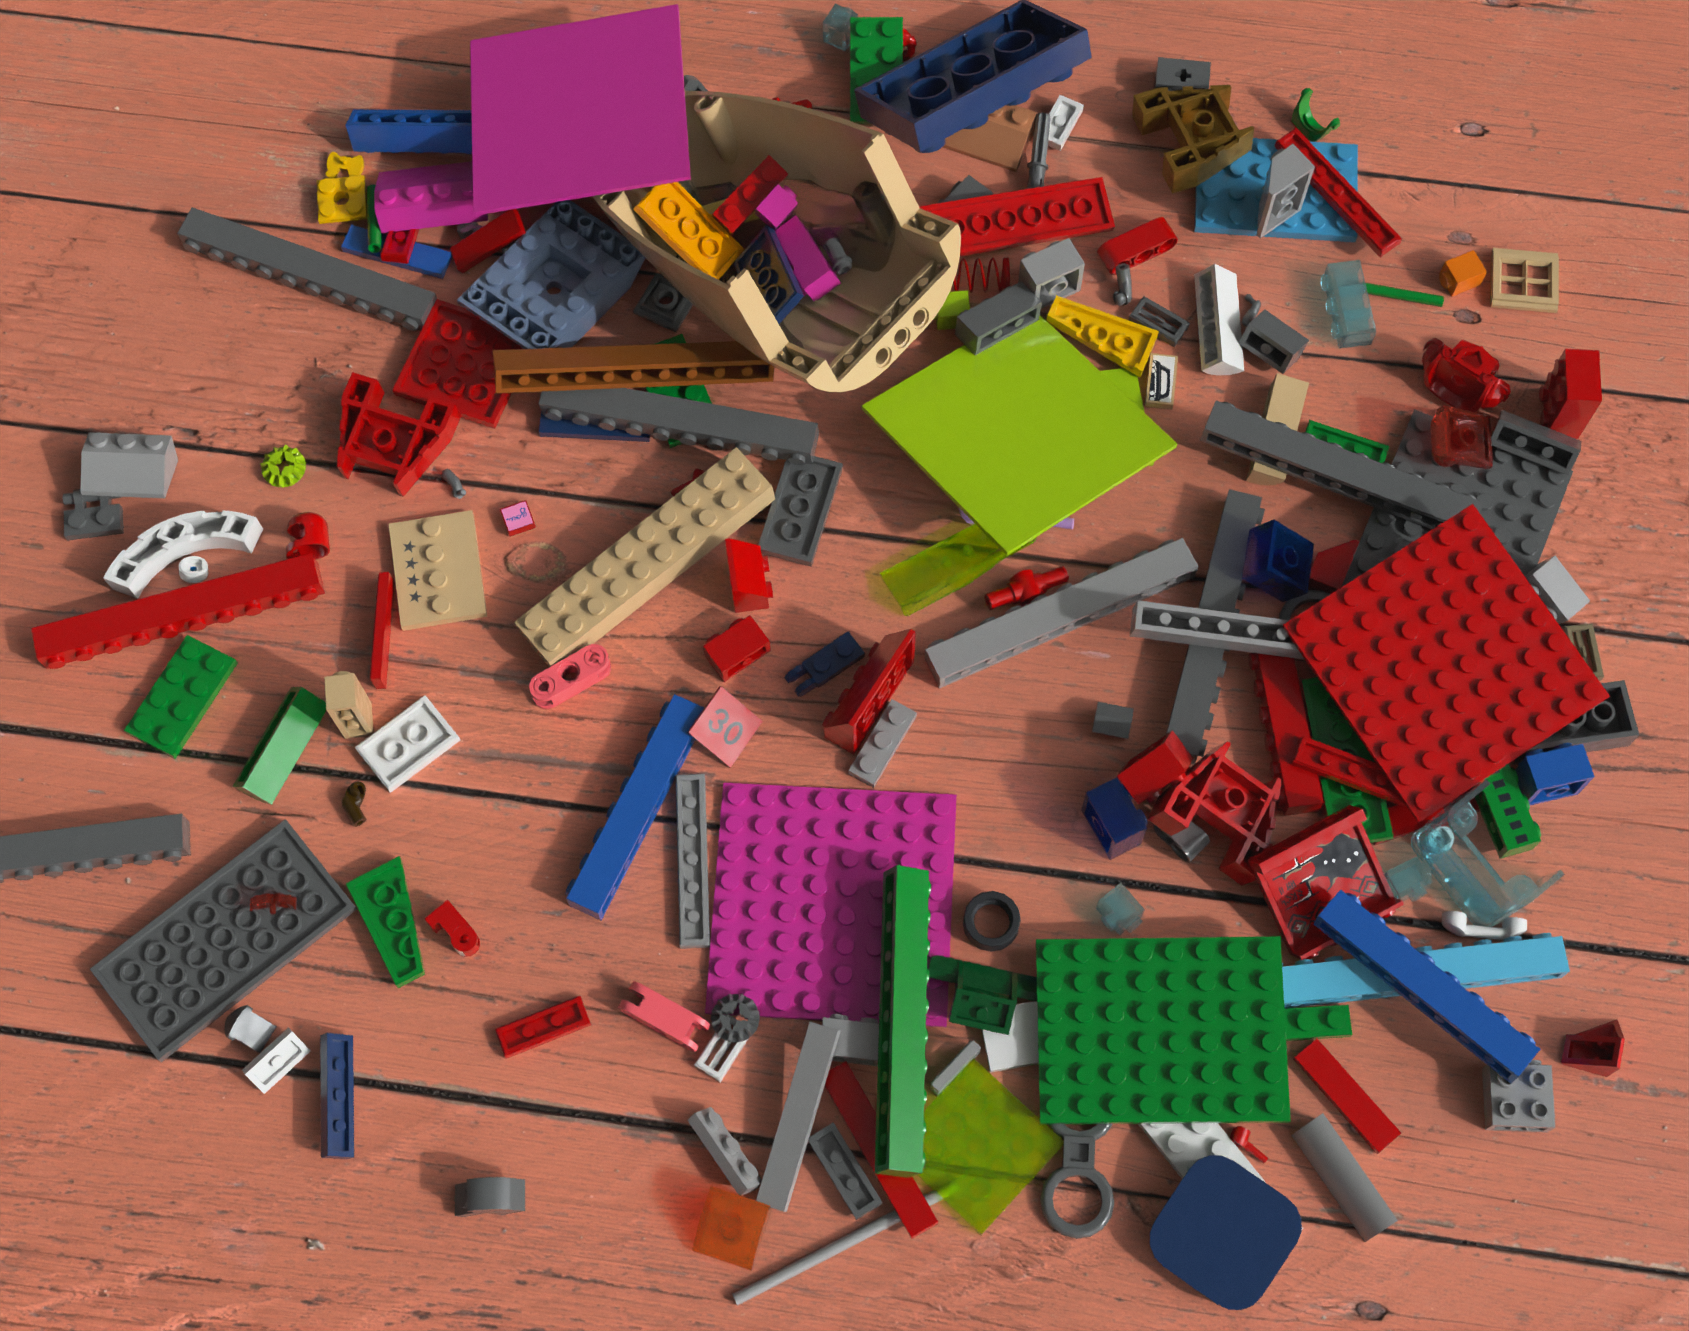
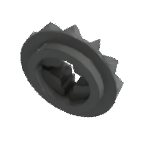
(742, 1029)

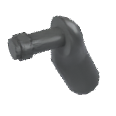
(1252, 312)
(454, 482)

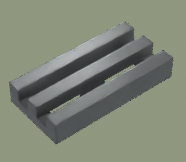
(1166, 332)

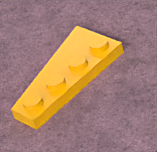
(1107, 334)

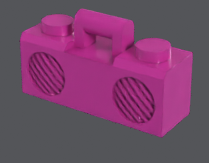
(810, 264)

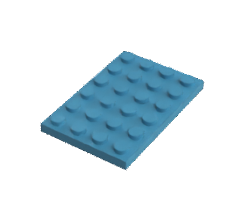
(1232, 197)

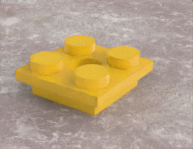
(332, 190)

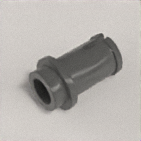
(839, 259)

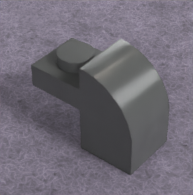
(489, 1196)

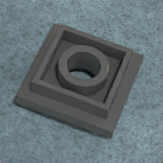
(665, 315)

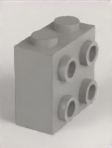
(1524, 1104)

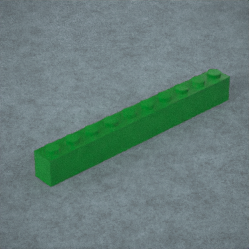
(902, 1023)

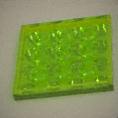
(982, 1146)

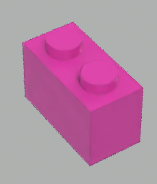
(777, 206)

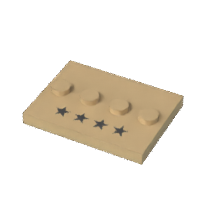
(437, 570)

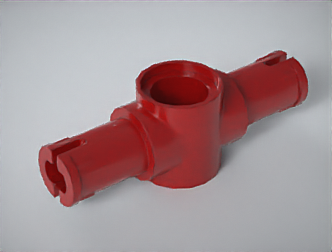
(1025, 587)

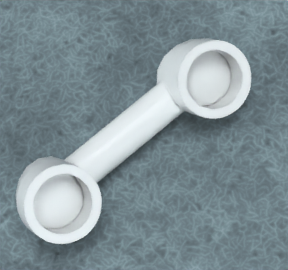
(1456, 924)

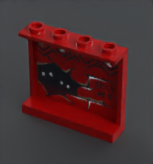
(1311, 868)

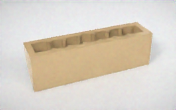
(1282, 405)

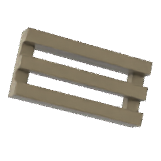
(1592, 645)

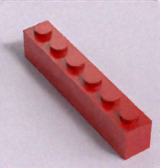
(1285, 724)

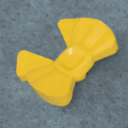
(335, 162)

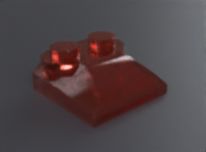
(1461, 438)

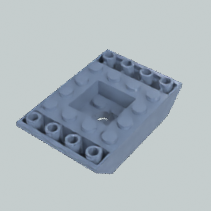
(561, 251)

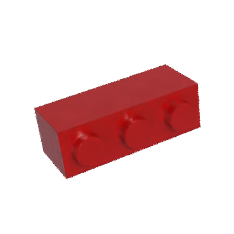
(749, 195)

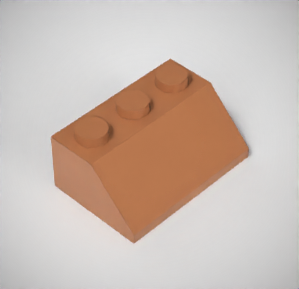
(998, 141)

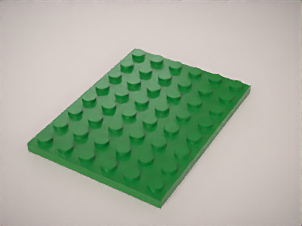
(1161, 1031)

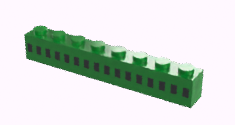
(1507, 814)

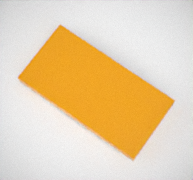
(689, 229)

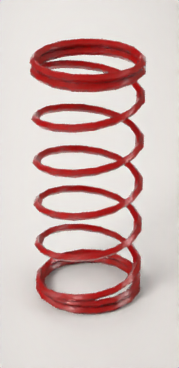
(1005, 276)

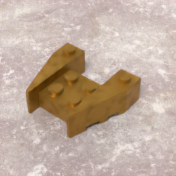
(1201, 127)

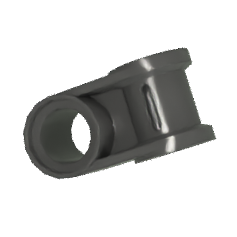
(1186, 843)

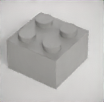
(1053, 271)

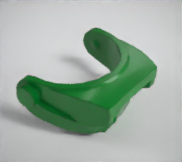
(1305, 122)

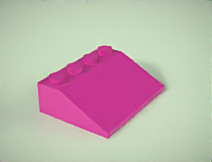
(425, 197)

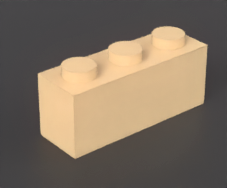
(348, 705)

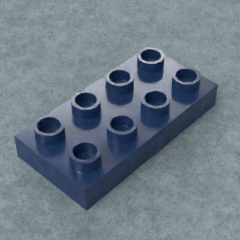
(973, 75)

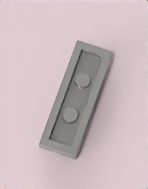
(882, 743)
(725, 1151)

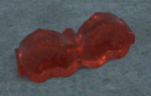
(272, 900)

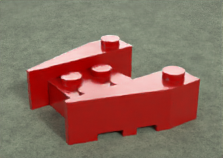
(389, 439)
(1227, 801)

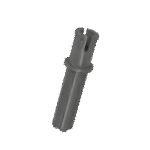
(1038, 165)

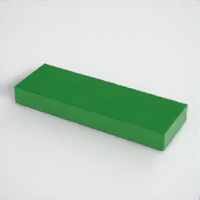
(1348, 441)

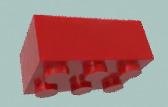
(1571, 392)

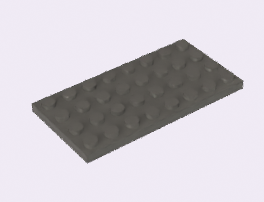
(214, 950)

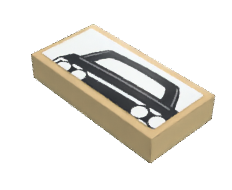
(1161, 381)

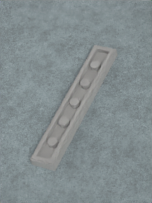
(692, 861)
(798, 1116)

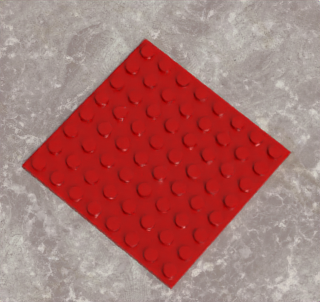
(1445, 662)

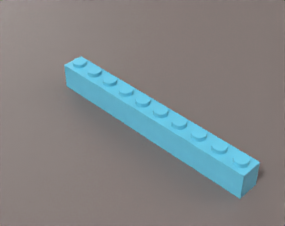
(1473, 966)

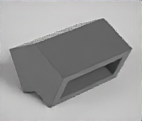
(1112, 720)

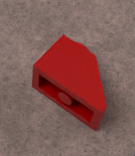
(1331, 567)

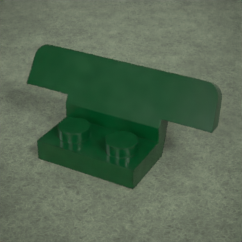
(983, 994)

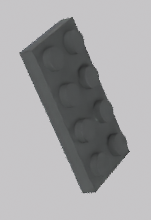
(800, 510)

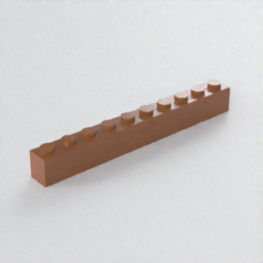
(627, 367)

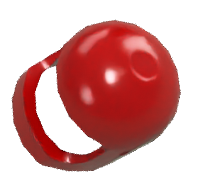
(310, 535)

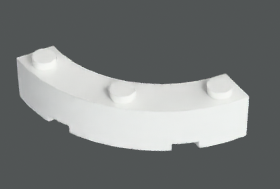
(177, 538)

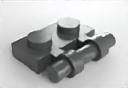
(91, 521)

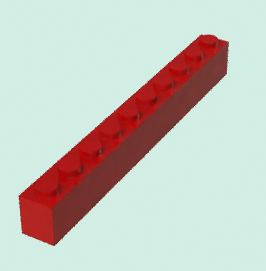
(177, 611)

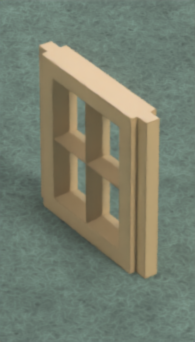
(1524, 302)

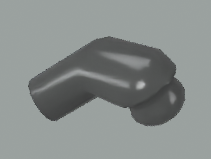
(1124, 280)

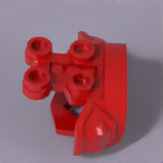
(1463, 375)

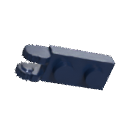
(826, 663)

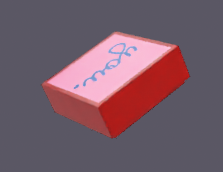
(517, 518)

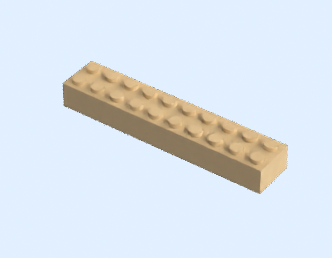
(646, 559)

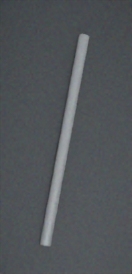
(824, 1253)

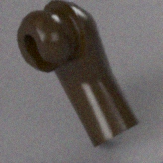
(352, 802)

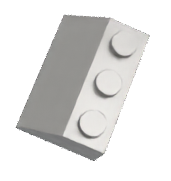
(1284, 188)
(127, 465)

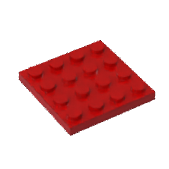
(456, 364)

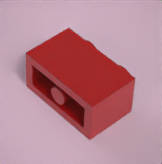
(736, 647)

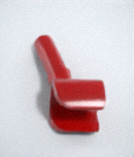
(1240, 1138)

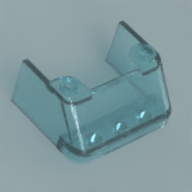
(1465, 871)

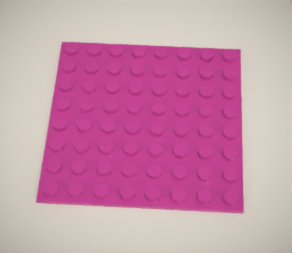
(578, 110)
(806, 895)

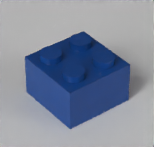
(1554, 773)

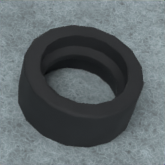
(1004, 902)

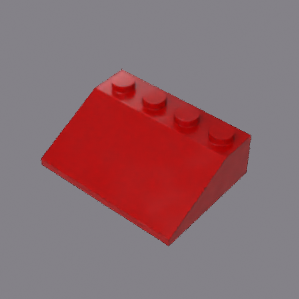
(871, 690)

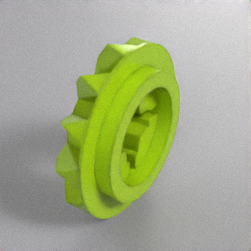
(290, 474)

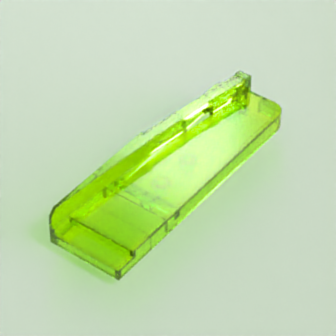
(943, 569)

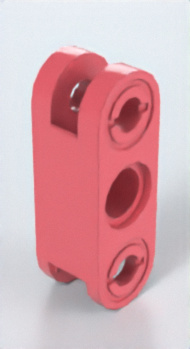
(560, 690)
(663, 1016)

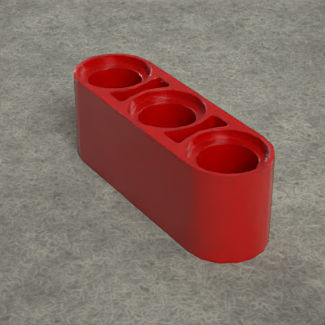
(1138, 245)

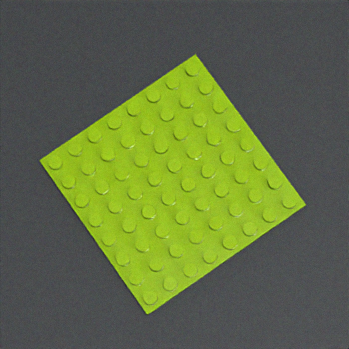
(1019, 432)

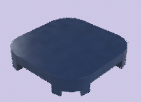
(1225, 1232)

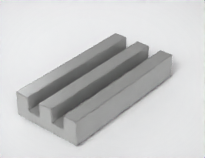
(950, 1072)

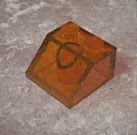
(731, 1228)

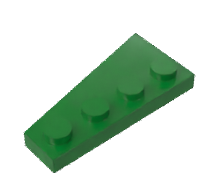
(388, 914)

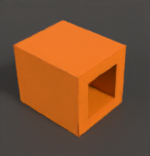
(1462, 273)

